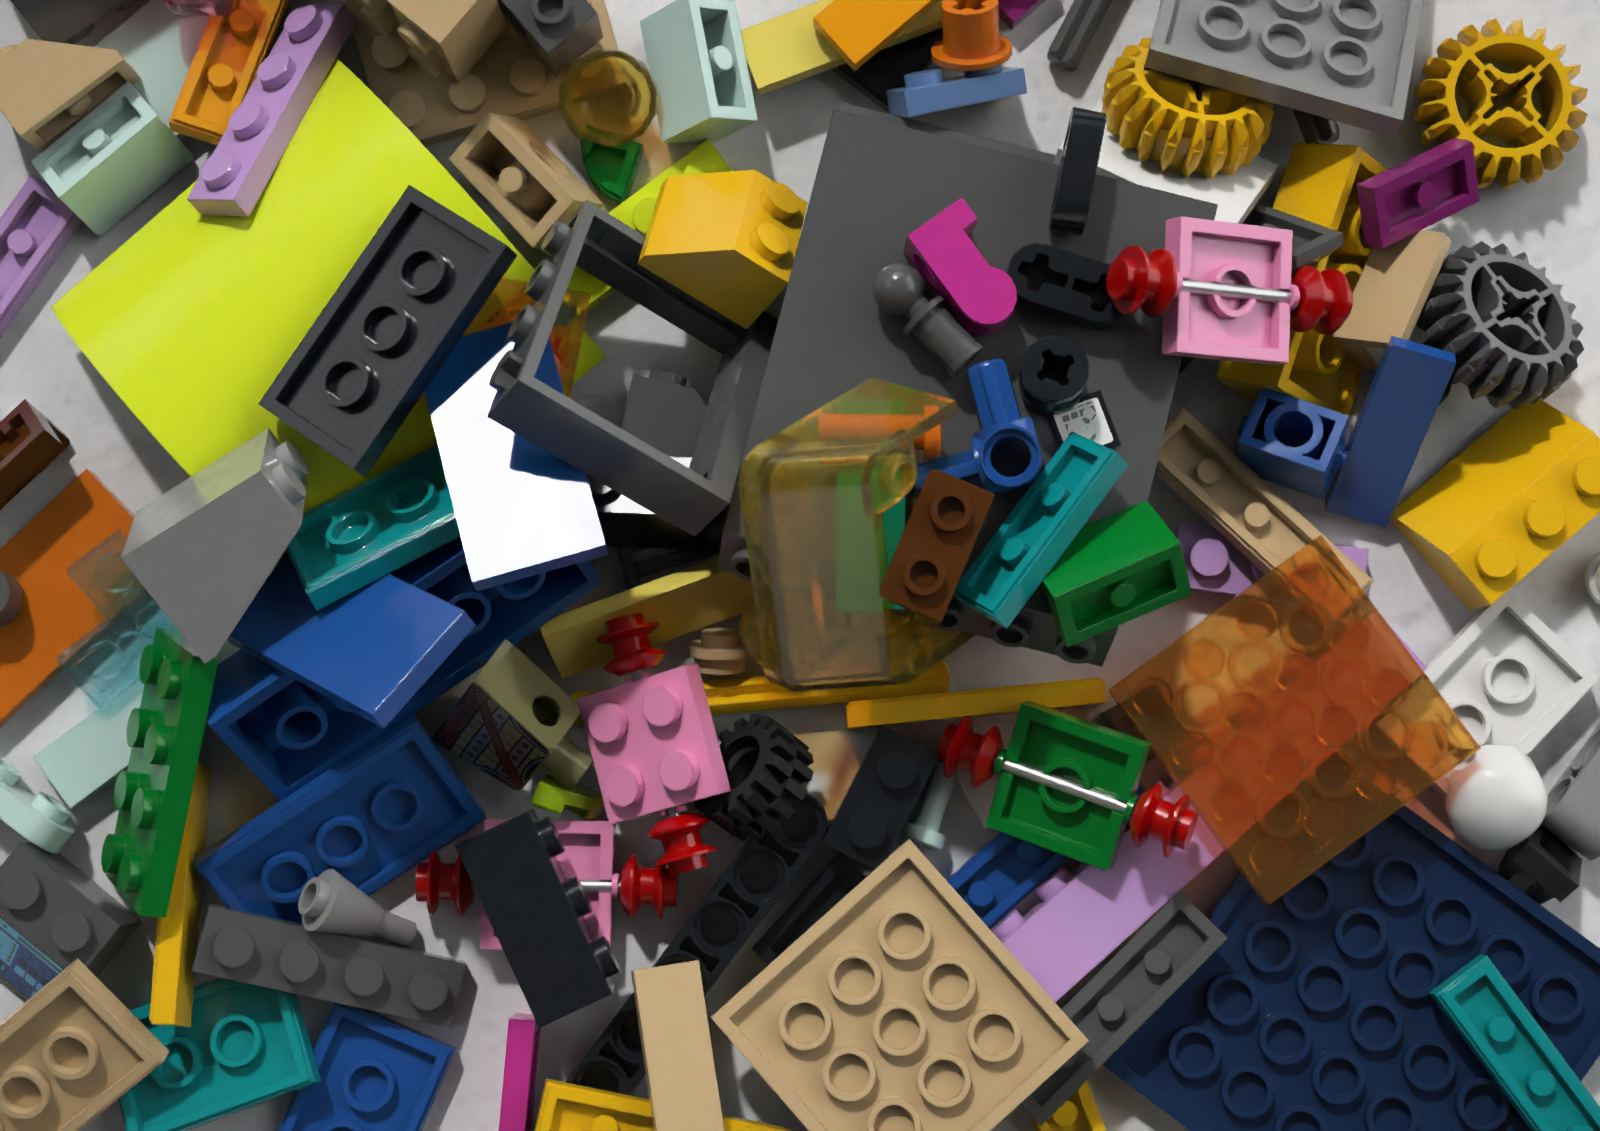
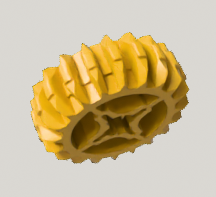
(1482, 84)
(1180, 119)

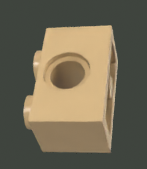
(520, 176)

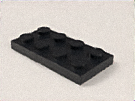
(388, 330)

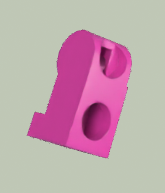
(953, 267)

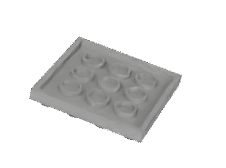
(1307, 55)

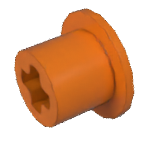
(970, 36)

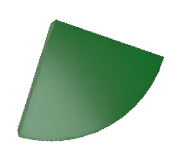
(612, 168)

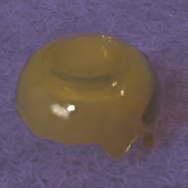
(608, 97)

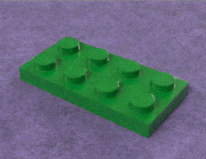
(160, 772)

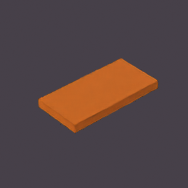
(53, 606)

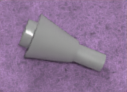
(339, 907)

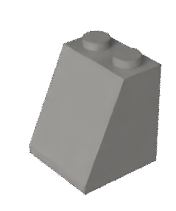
(218, 538)

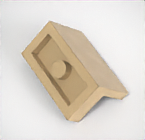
(1391, 295)

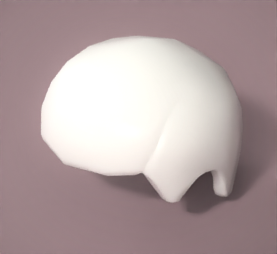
(1496, 798)

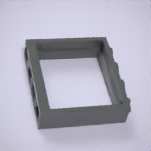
(595, 445)

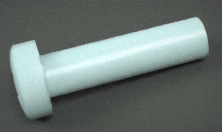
(931, 811)

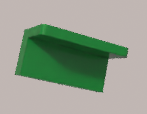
(1115, 573)

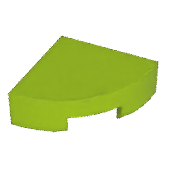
(554, 797)

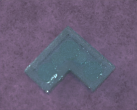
(110, 655)

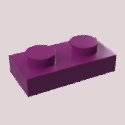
(1418, 193)

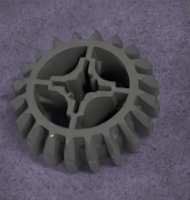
(1503, 325)

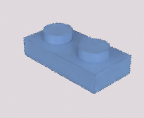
(930, 92)

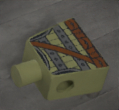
(514, 723)

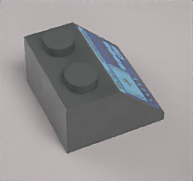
(53, 918)

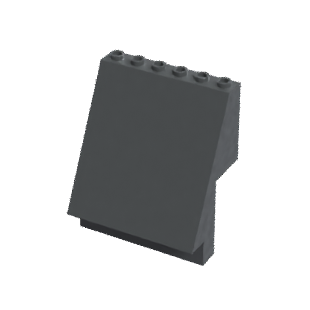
(872, 190)

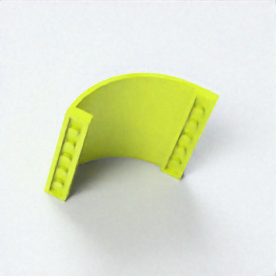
(212, 307)

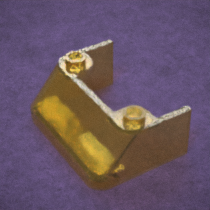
(820, 544)

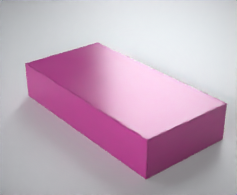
(520, 1073)

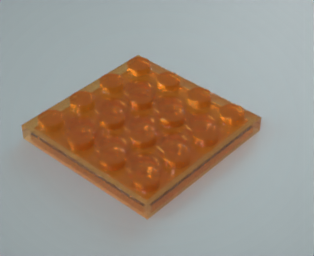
(1293, 720)

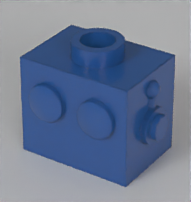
(1293, 442)

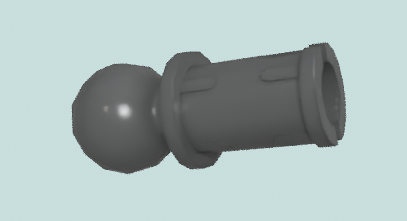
(901, 292)

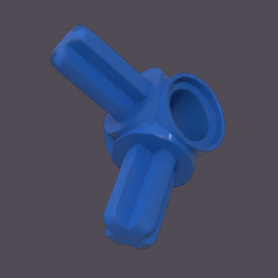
(999, 423)

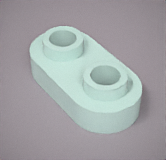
(36, 817)

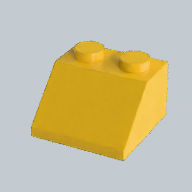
(725, 239)

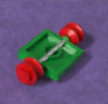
(1067, 785)

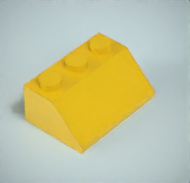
(1504, 502)

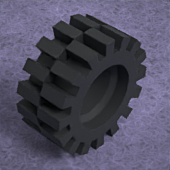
(764, 777)

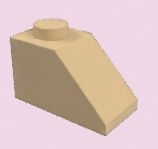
(55, 85)

